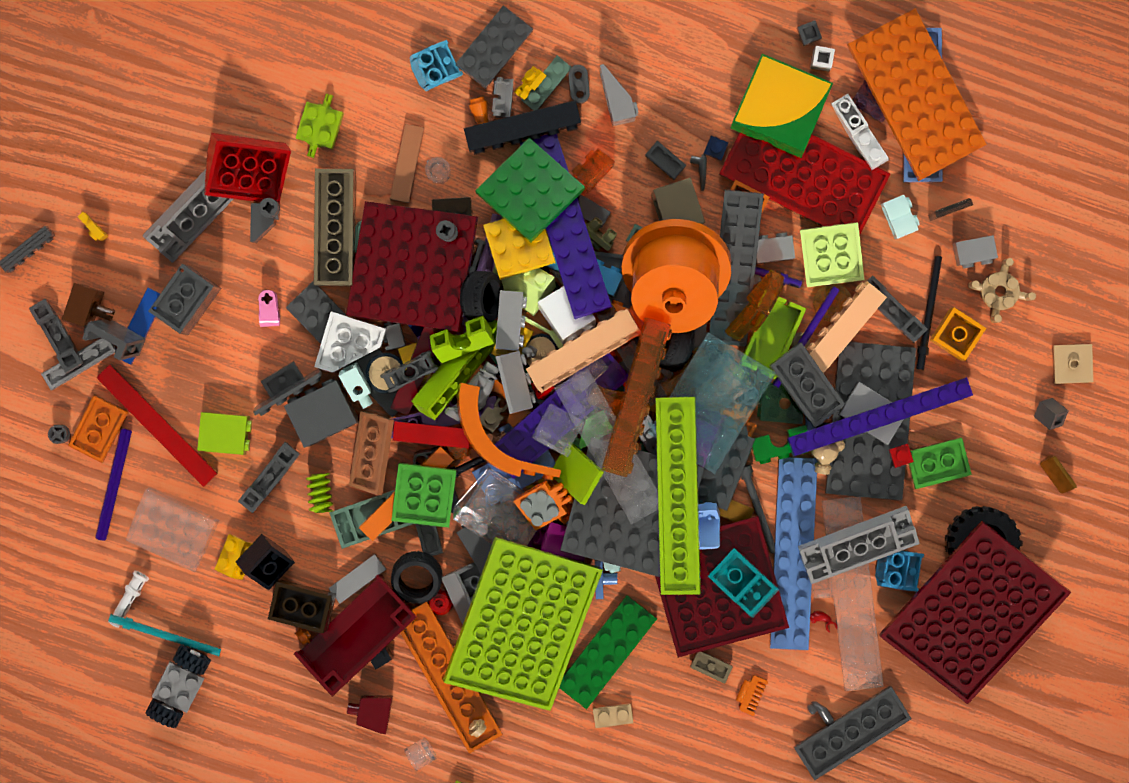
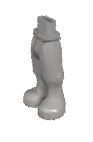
(485, 380)

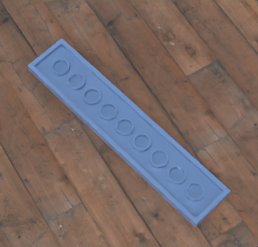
(793, 528)

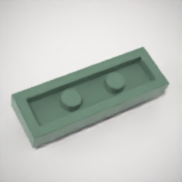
(554, 75)

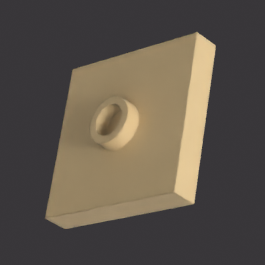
(1072, 363)

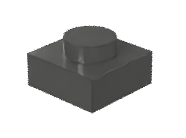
(809, 33)

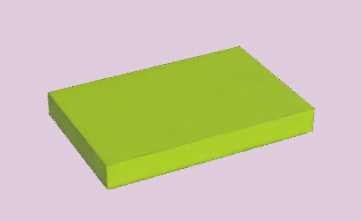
(578, 474)

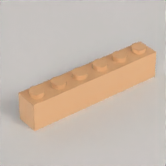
(845, 325)
(583, 350)

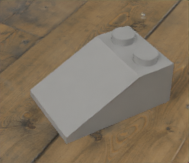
(619, 102)

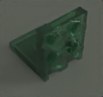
(770, 410)

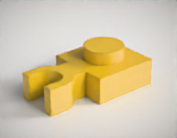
(530, 81)
(95, 230)

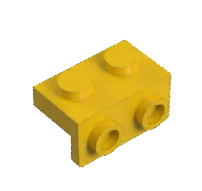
(232, 550)

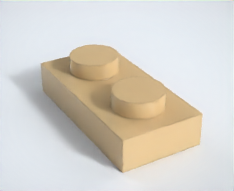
(613, 715)

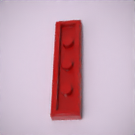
(430, 434)

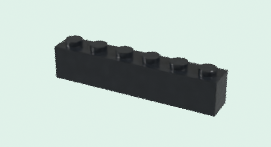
(522, 126)

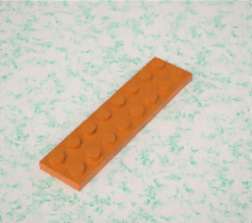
(433, 652)

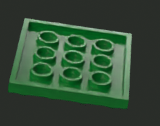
(530, 190)

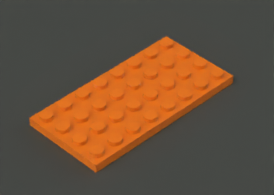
(916, 94)

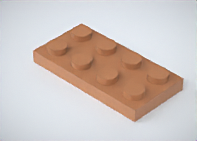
(371, 452)

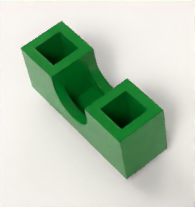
(764, 450)

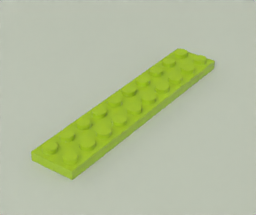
(678, 495)

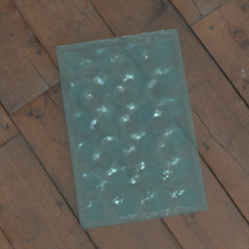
(726, 394)

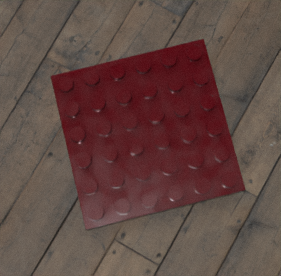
(407, 270)
(712, 617)

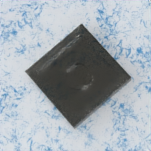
(950, 209)

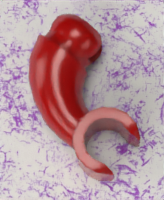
(821, 616)

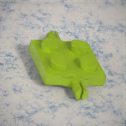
(319, 125)

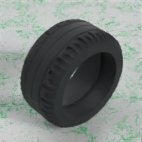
(481, 295)
(678, 351)
(416, 595)

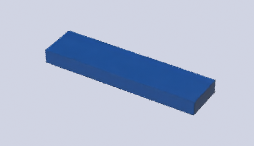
(142, 318)

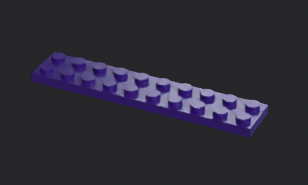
(574, 249)

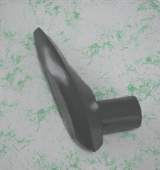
(702, 162)

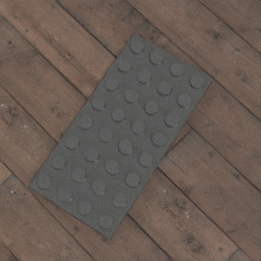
(865, 462)

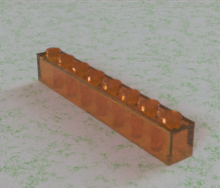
(636, 397)

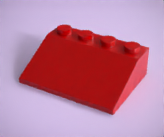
(245, 168)

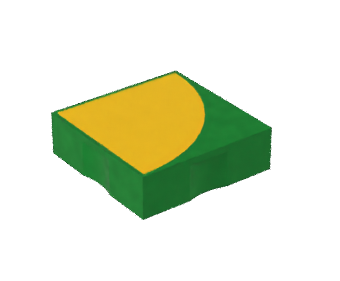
(781, 105)

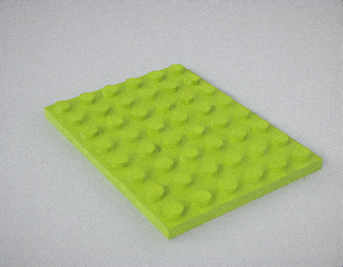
(522, 624)

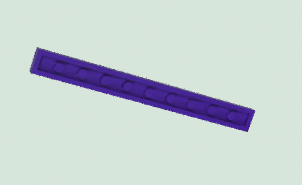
(879, 416)

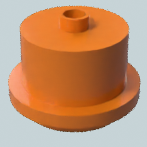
(676, 272)

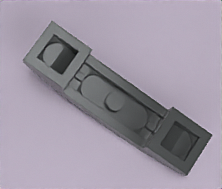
(898, 315)
(57, 335)
(269, 477)

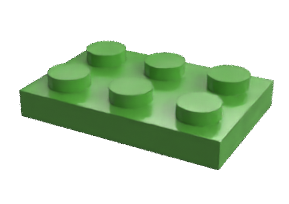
(939, 463)

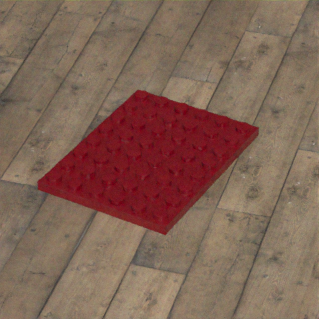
(975, 612)

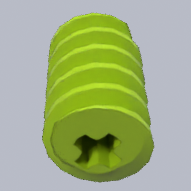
(319, 493)

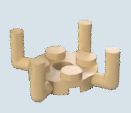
(1011, 287)

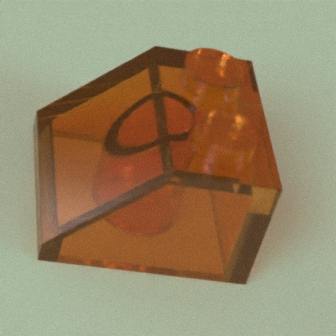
(593, 169)

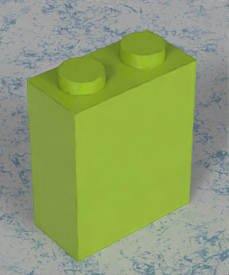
(224, 433)

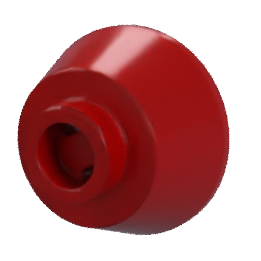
(445, 601)

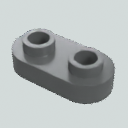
(580, 84)

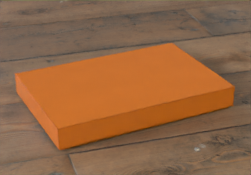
(98, 428)

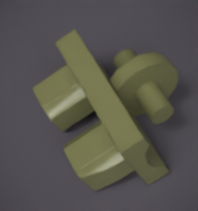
(597, 238)

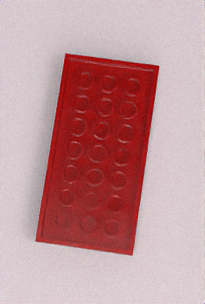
(820, 186)

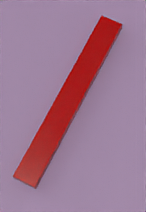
(157, 425)

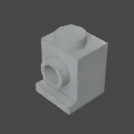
(394, 336)

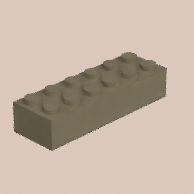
(334, 227)

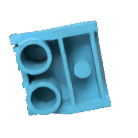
(434, 66)

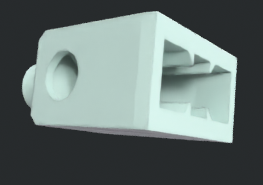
(351, 377)

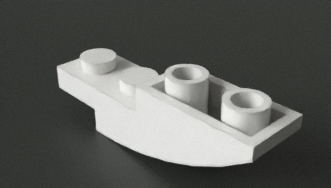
(859, 132)

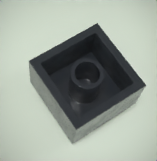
(265, 562)

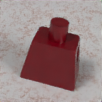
(372, 712)

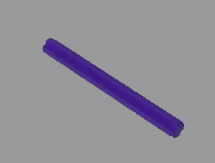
(113, 484)

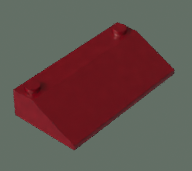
(356, 635)

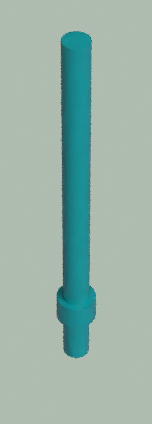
(128, 624)

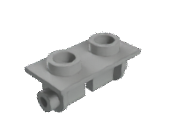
(502, 105)

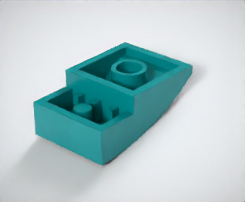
(743, 583)

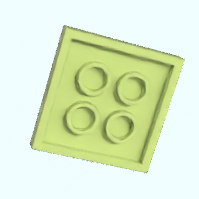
(832, 254)

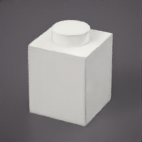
(822, 58)

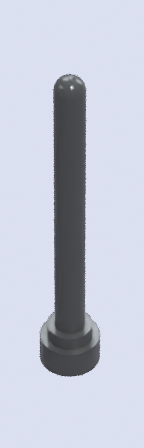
(746, 476)

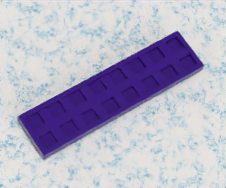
(519, 441)

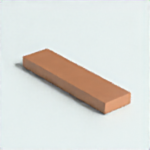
(407, 163)

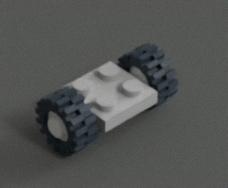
(178, 686)

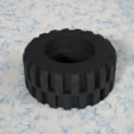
(971, 518)

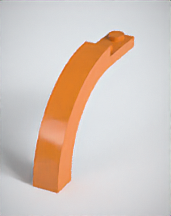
(470, 421)

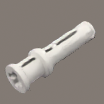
(131, 592)

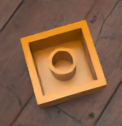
(957, 334)

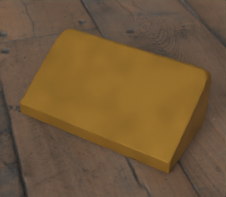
(1058, 474)

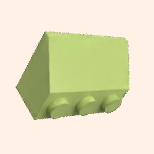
(534, 285)

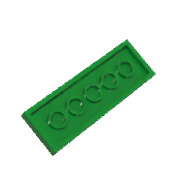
(606, 651)

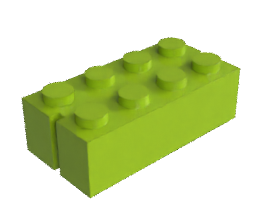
(775, 333)

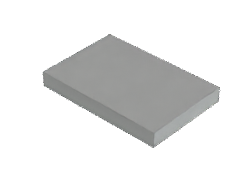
(865, 399)

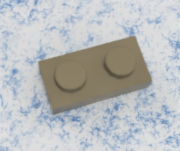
(711, 666)

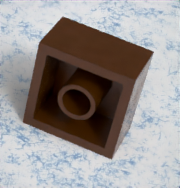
(85, 306)

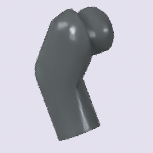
(823, 712)

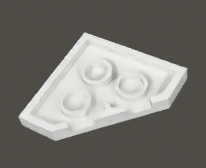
(347, 341)

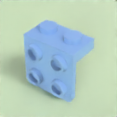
(709, 525)

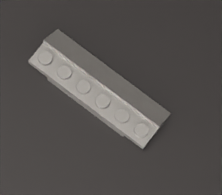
(185, 219)
(858, 545)

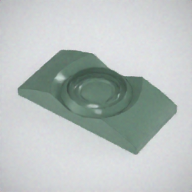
(349, 518)

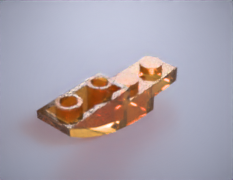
(761, 303)

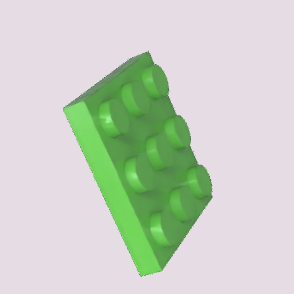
(423, 495)

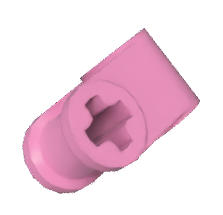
(268, 313)

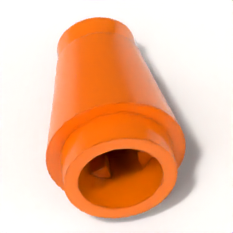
(479, 110)

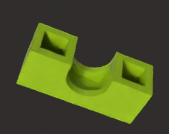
(450, 346)

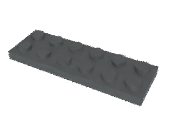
(852, 732)

